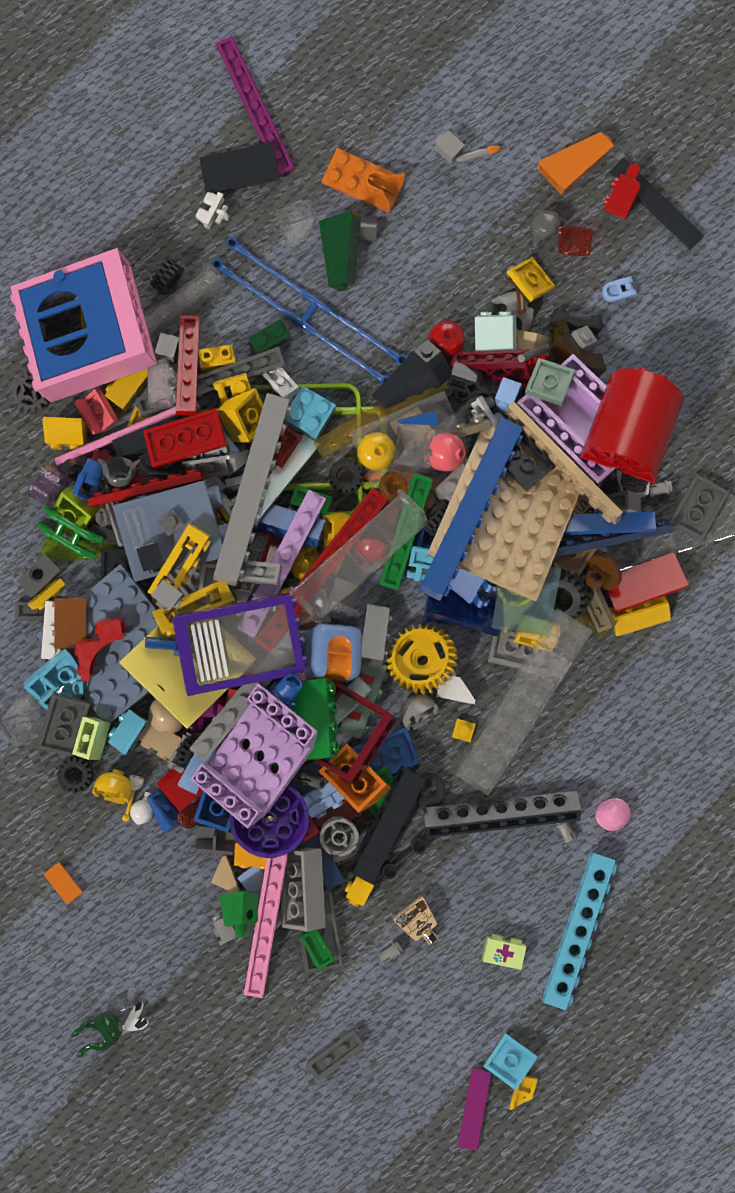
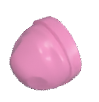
(613, 814)

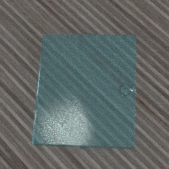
(522, 614)

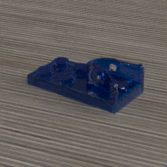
(459, 612)

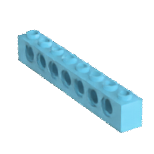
(564, 998)

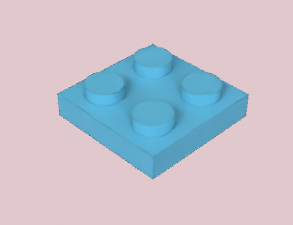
(510, 1061)

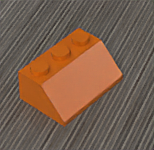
(368, 789)

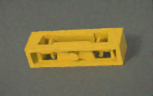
(196, 536)
(223, 593)

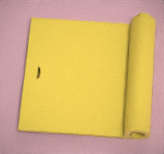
(161, 668)

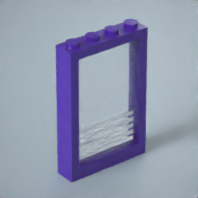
(239, 644)

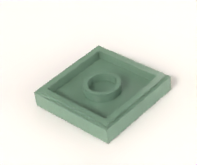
(550, 381)

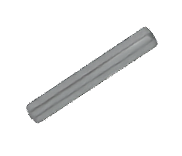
(105, 487)

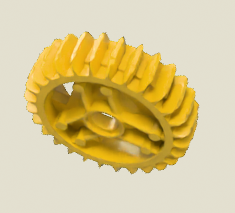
(423, 645)

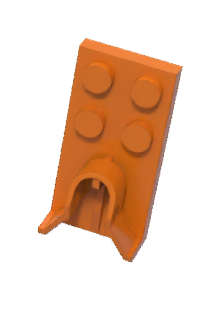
(363, 180)

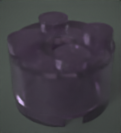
(48, 485)

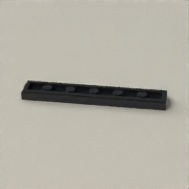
(662, 208)

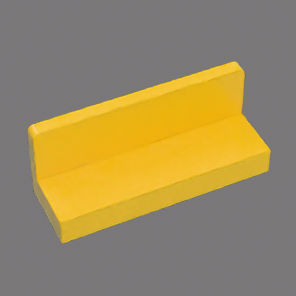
(641, 616)

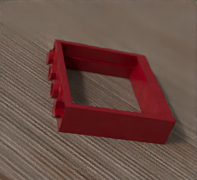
(373, 743)

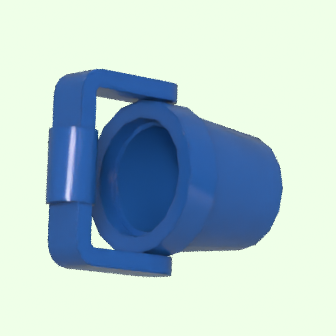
(90, 474)
(287, 690)

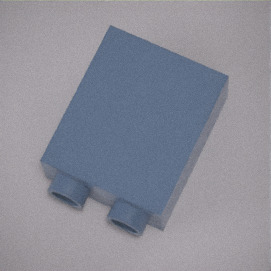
(193, 504)

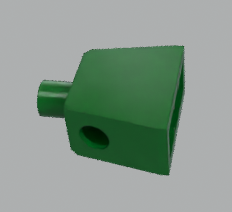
(240, 910)

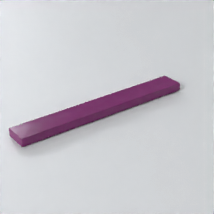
(253, 102)

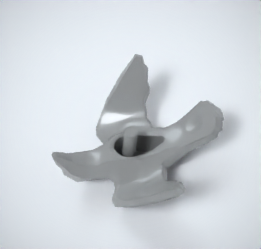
(510, 301)

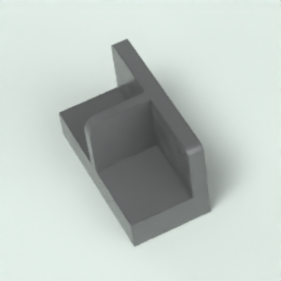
(214, 840)

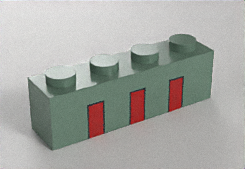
(355, 722)

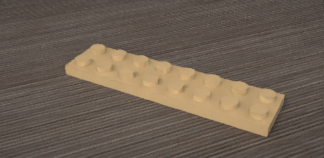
(569, 469)

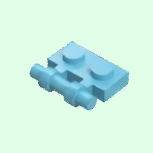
(419, 559)

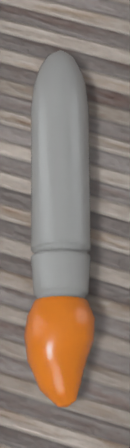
(478, 153)

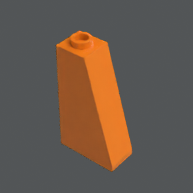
(572, 163)

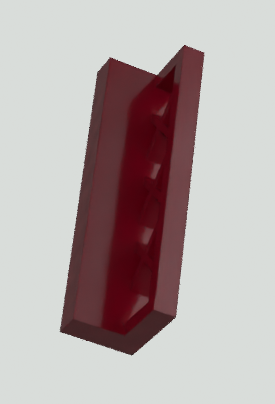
(492, 360)

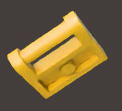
(238, 385)

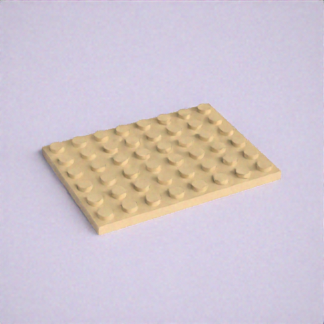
(517, 530)

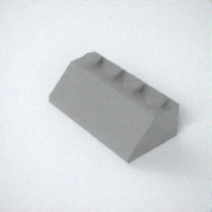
(305, 883)

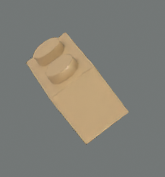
(162, 742)

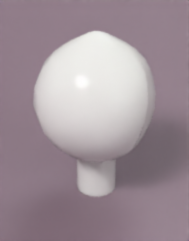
(141, 810)

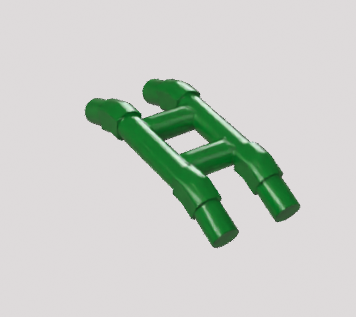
(79, 531)

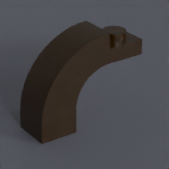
(564, 346)

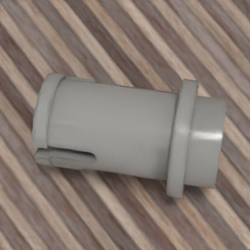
(660, 488)
(566, 831)
(391, 952)

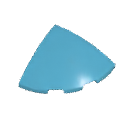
(55, 676)

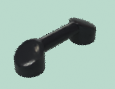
(389, 868)

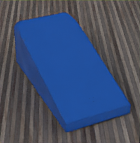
(428, 418)
(163, 811)

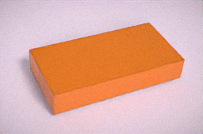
(63, 883)

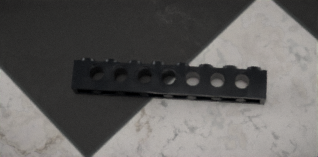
(486, 814)

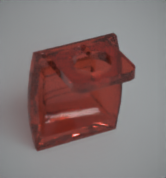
(574, 241)

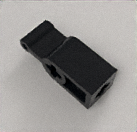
(471, 380)

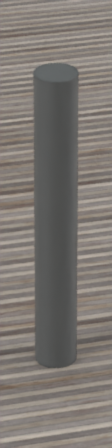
(533, 353)

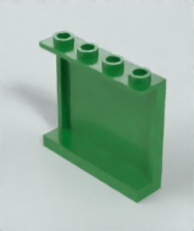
(317, 707)

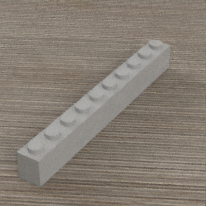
(251, 488)

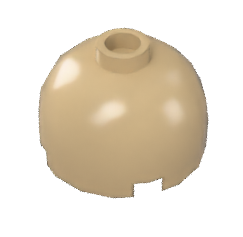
(162, 719)

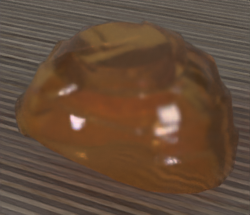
(390, 483)

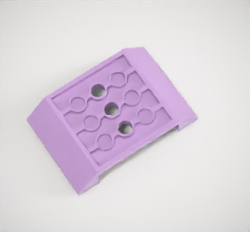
(235, 774)

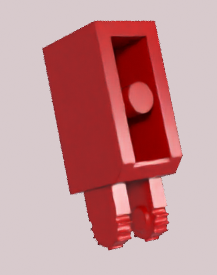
(624, 193)

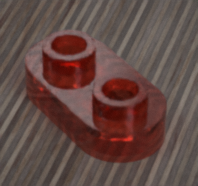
(187, 816)

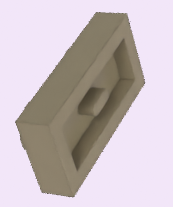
(478, 424)

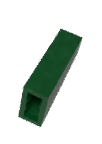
(340, 248)

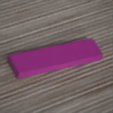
(474, 1108)

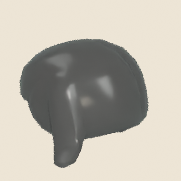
(545, 225)
(54, 330)
(119, 471)

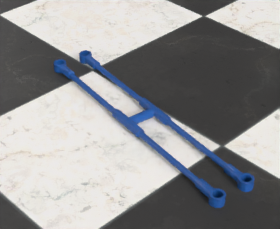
(316, 303)

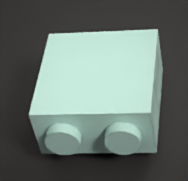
(495, 331)

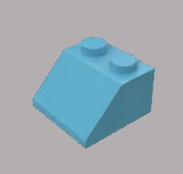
(126, 734)

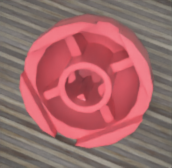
(447, 452)

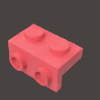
(96, 412)

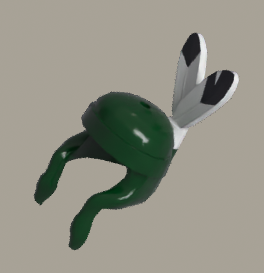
(111, 1028)

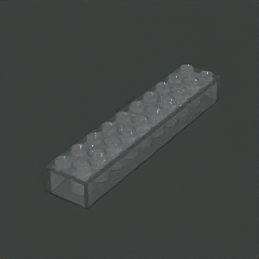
(523, 701)

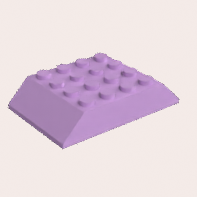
(571, 422)

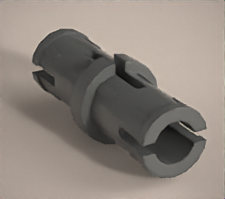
(307, 779)

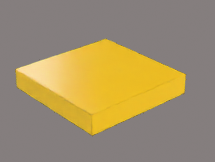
(531, 279)

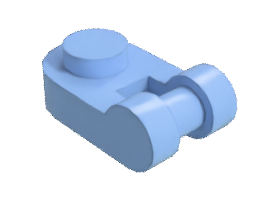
(612, 291)

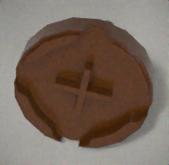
(604, 570)

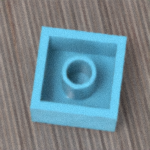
(310, 413)

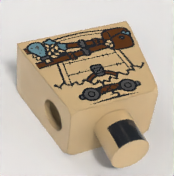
(417, 920)

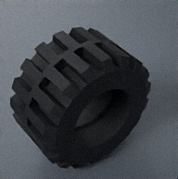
(578, 591)

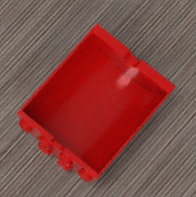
(634, 423)

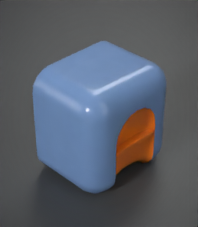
(333, 653)

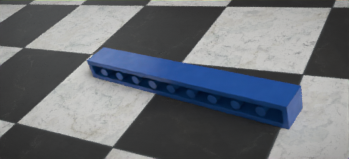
(470, 510)

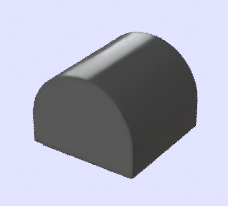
(367, 231)

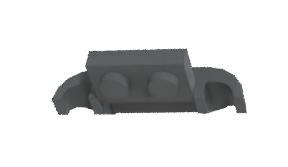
(216, 462)

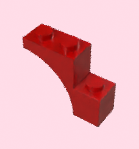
(87, 649)

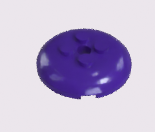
(279, 837)

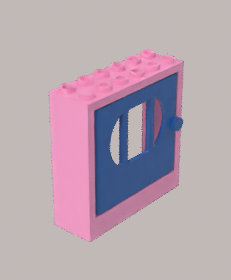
(91, 283)

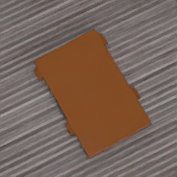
(69, 621)

